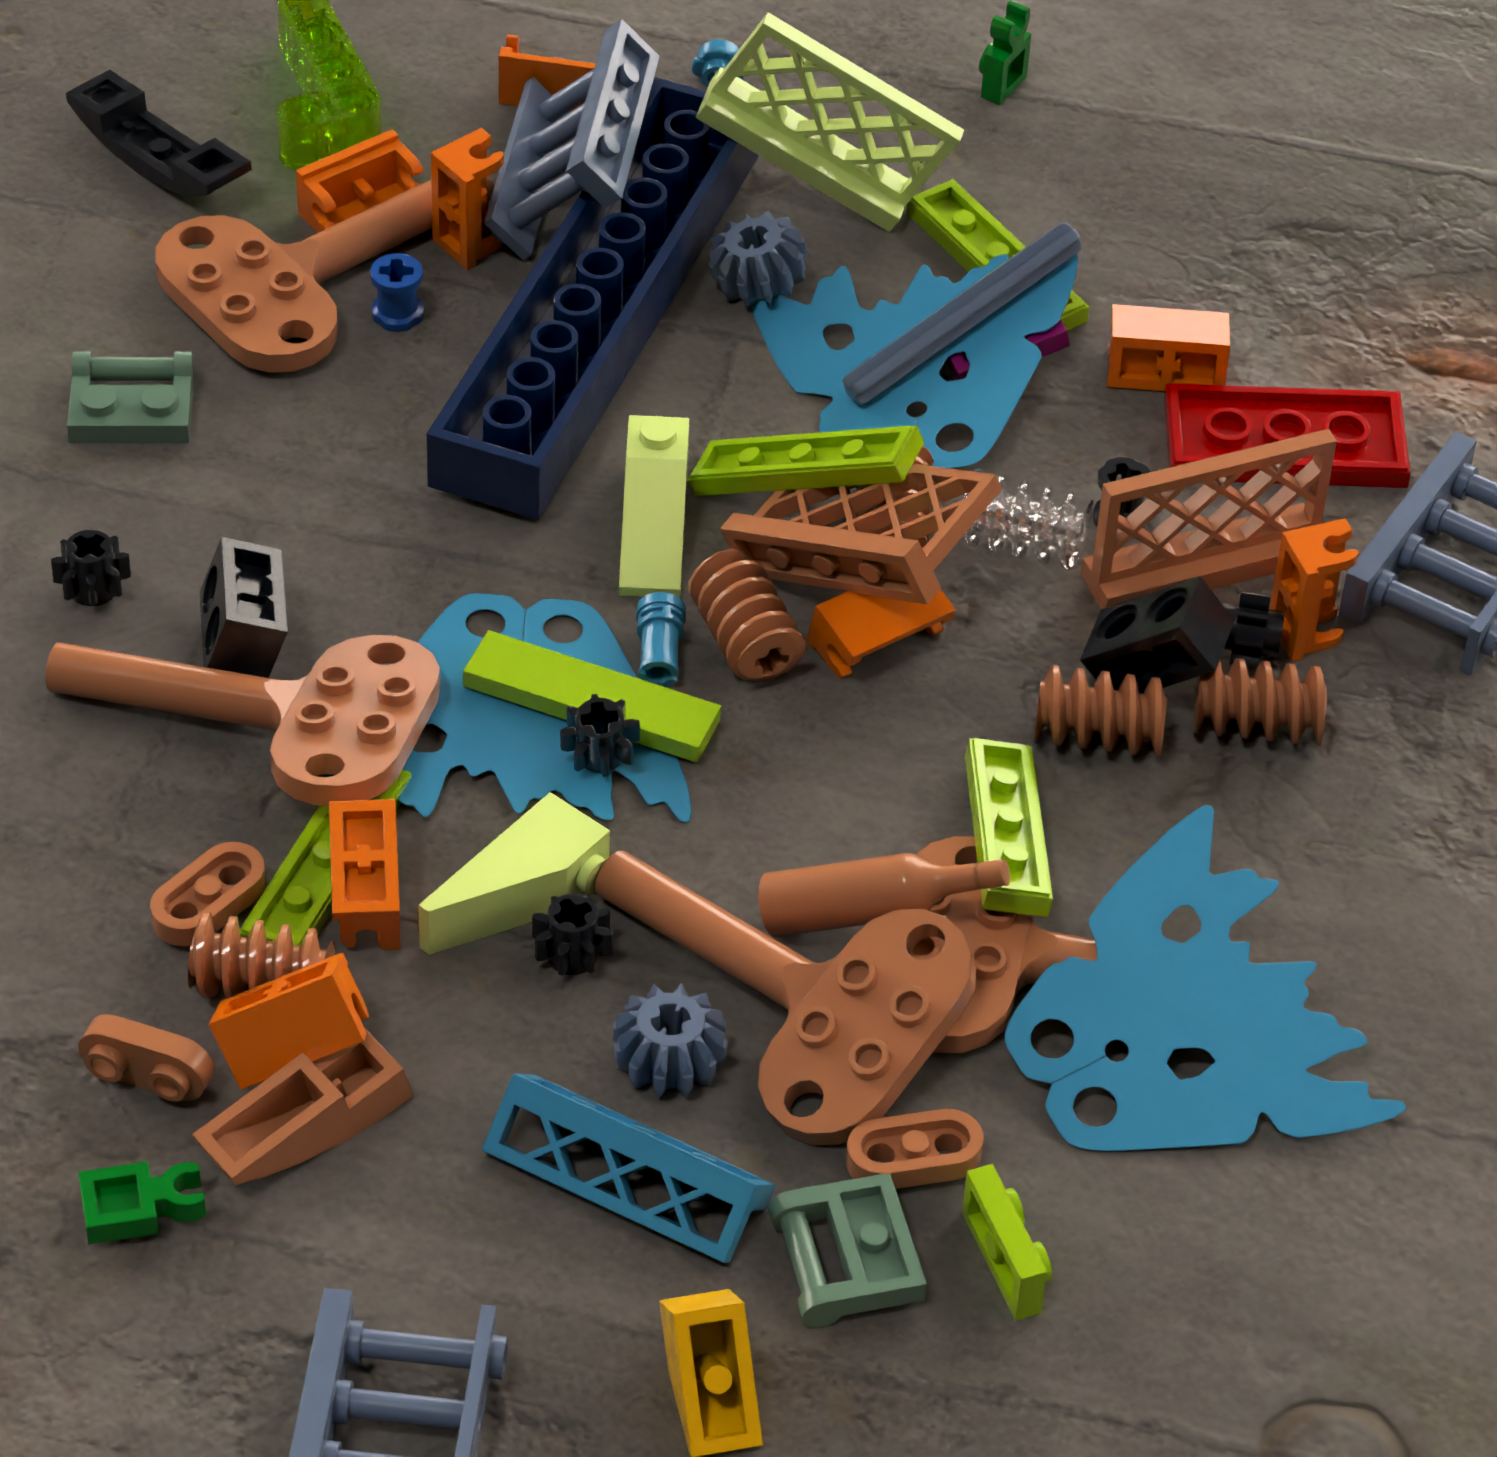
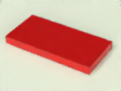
(1229, 418)

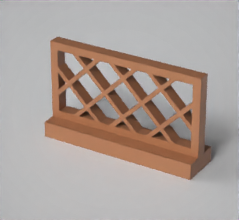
(1220, 548)
(849, 554)

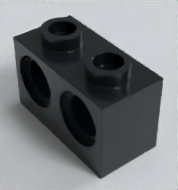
(243, 608)
(1160, 635)

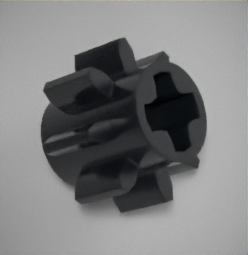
(91, 568)
(1255, 629)
(599, 735)
(572, 934)

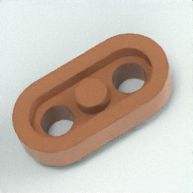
(203, 888)
(146, 1058)
(912, 1147)

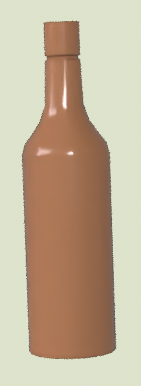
(865, 889)

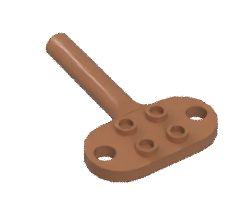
(263, 292)
(336, 720)
(1004, 945)
(852, 1023)

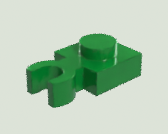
(1007, 57)
(127, 1201)

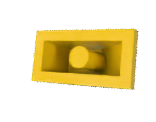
(711, 1371)

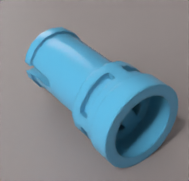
(660, 628)

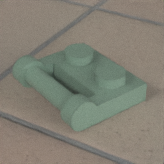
(131, 411)
(869, 1240)

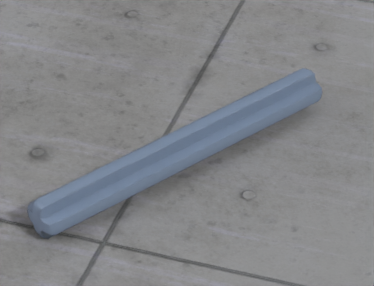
(962, 313)

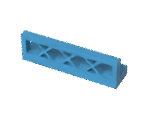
(637, 1141)

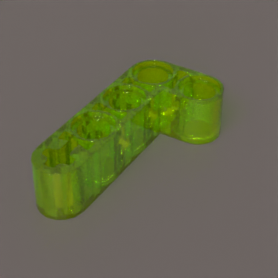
(339, 95)

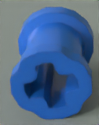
(396, 283)

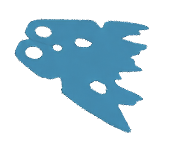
(995, 349)
(518, 740)
(1188, 996)

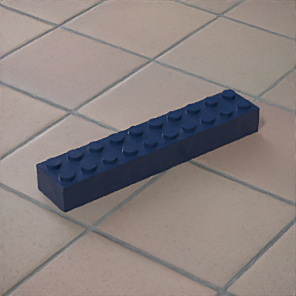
(586, 313)

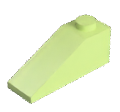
(654, 505)
(538, 857)

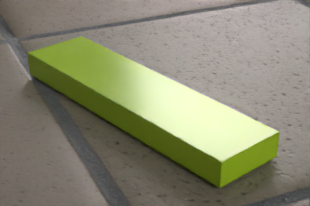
(974, 235)
(806, 460)
(554, 681)
(1009, 824)
(302, 885)

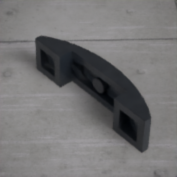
(148, 145)

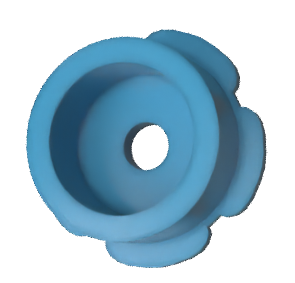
(712, 57)

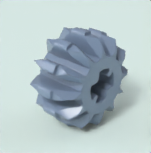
(758, 258)
(670, 1040)

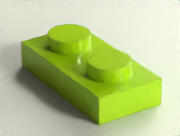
(998, 1227)

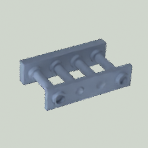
(597, 156)
(1402, 546)
(332, 1400)

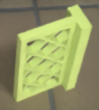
(809, 146)

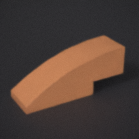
(304, 1111)

